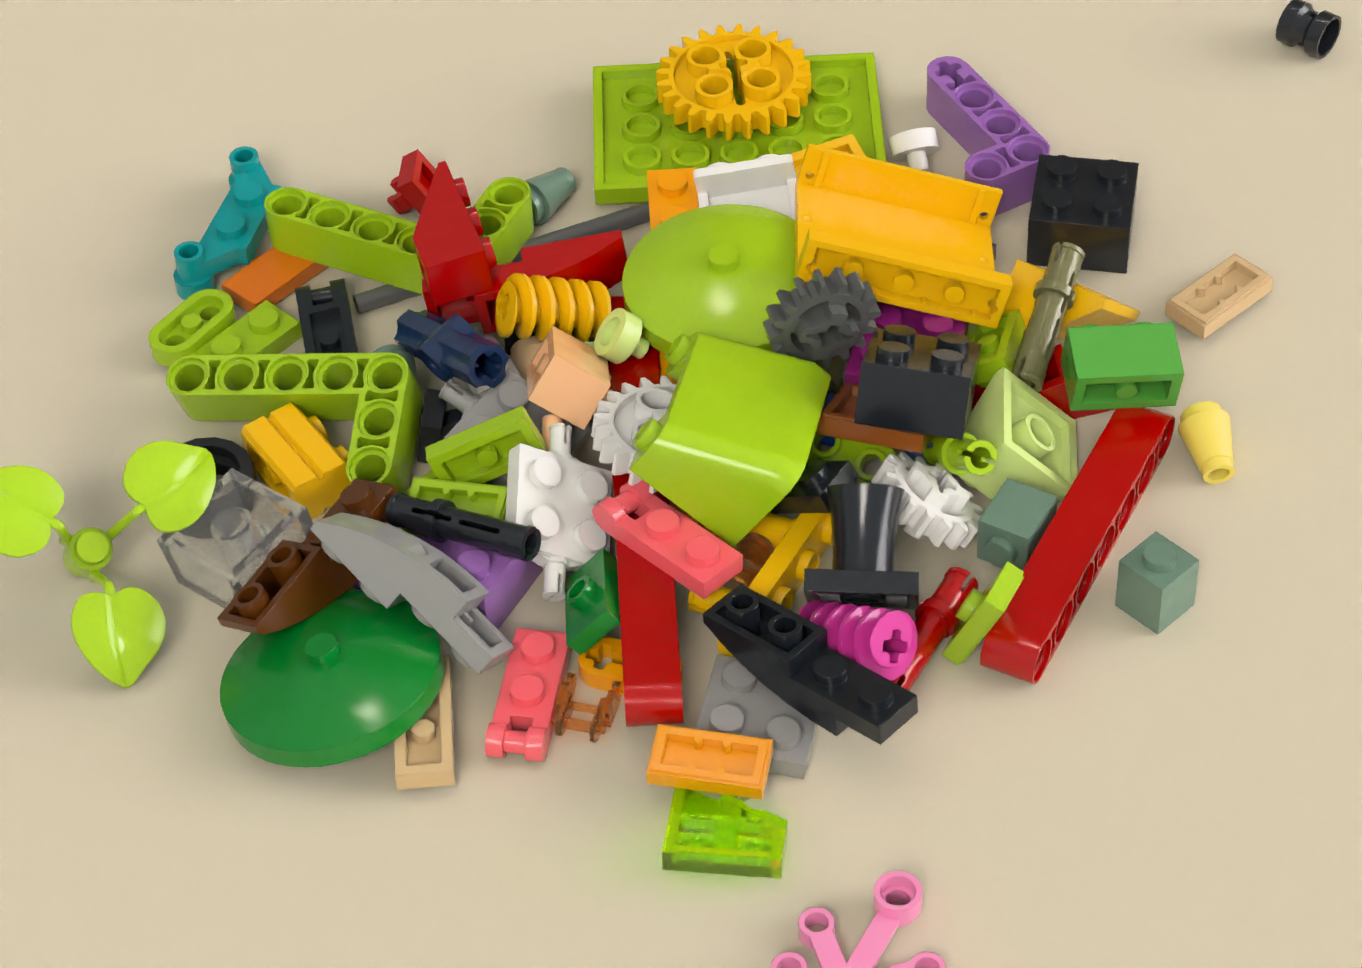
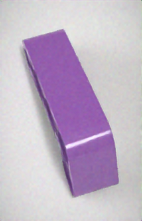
(996, 137)

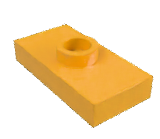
(710, 761)

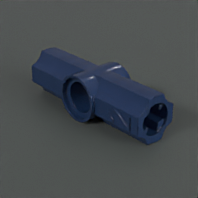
(451, 348)

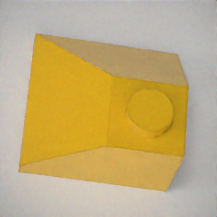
(1088, 307)

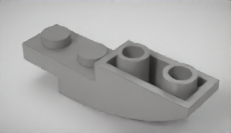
(403, 568)

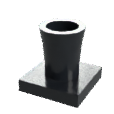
(864, 550)

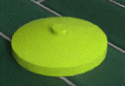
(710, 274)

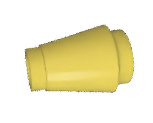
(1209, 440)

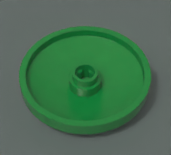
(332, 683)

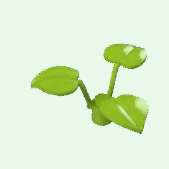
(111, 628)

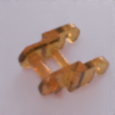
(603, 713)

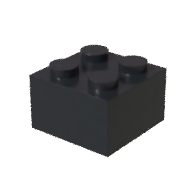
(1083, 205)
(918, 382)

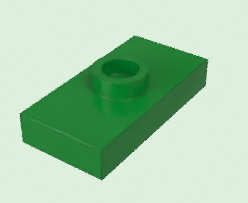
(592, 602)

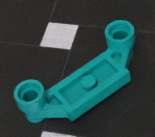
(232, 232)

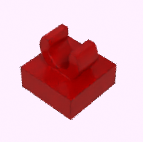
(412, 183)

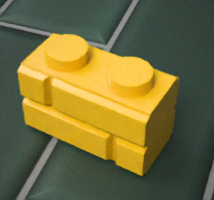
(296, 458)

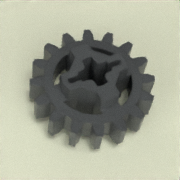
(822, 317)

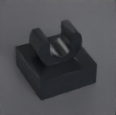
(435, 422)

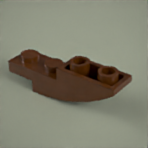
(300, 576)

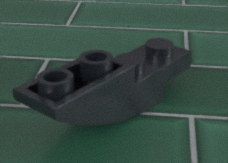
(800, 668)

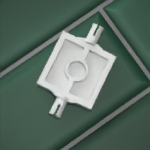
(558, 499)

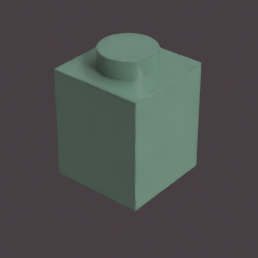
(1014, 524)
(1156, 582)

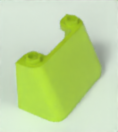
(731, 431)

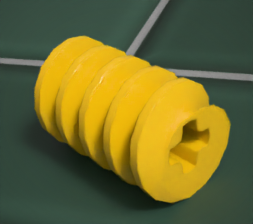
(543, 303)

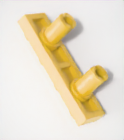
(797, 547)

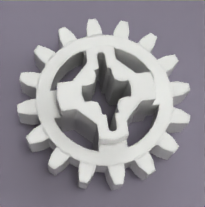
(932, 501)

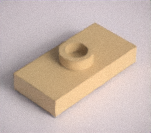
(1218, 296)

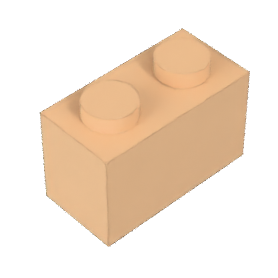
(568, 378)

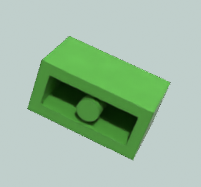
(1121, 366)

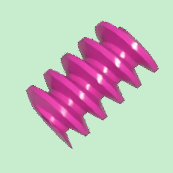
(868, 635)

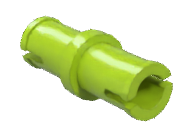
(961, 455)

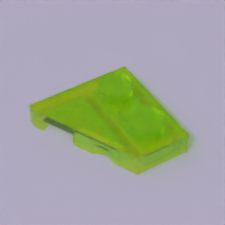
(723, 837)

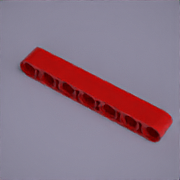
(1077, 543)

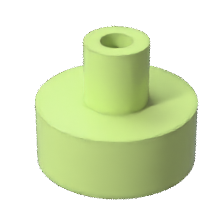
(620, 337)

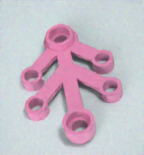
(888, 889)

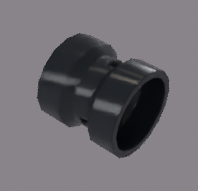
(1308, 28)

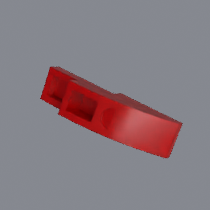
(584, 258)

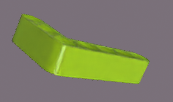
(382, 244)
(256, 384)

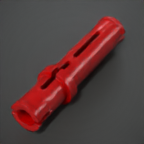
(937, 620)

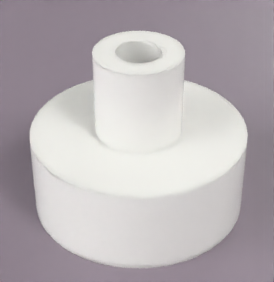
(914, 146)

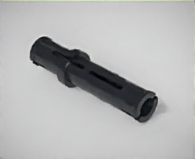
(444, 522)

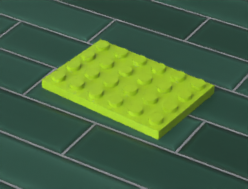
(638, 137)

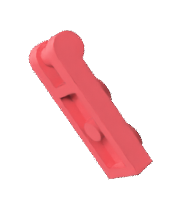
(668, 539)
(529, 695)

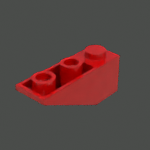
(448, 242)

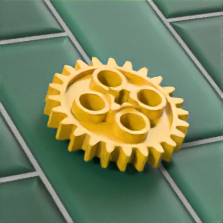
(766, 74)

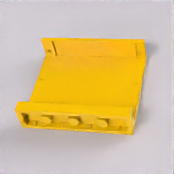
(902, 232)

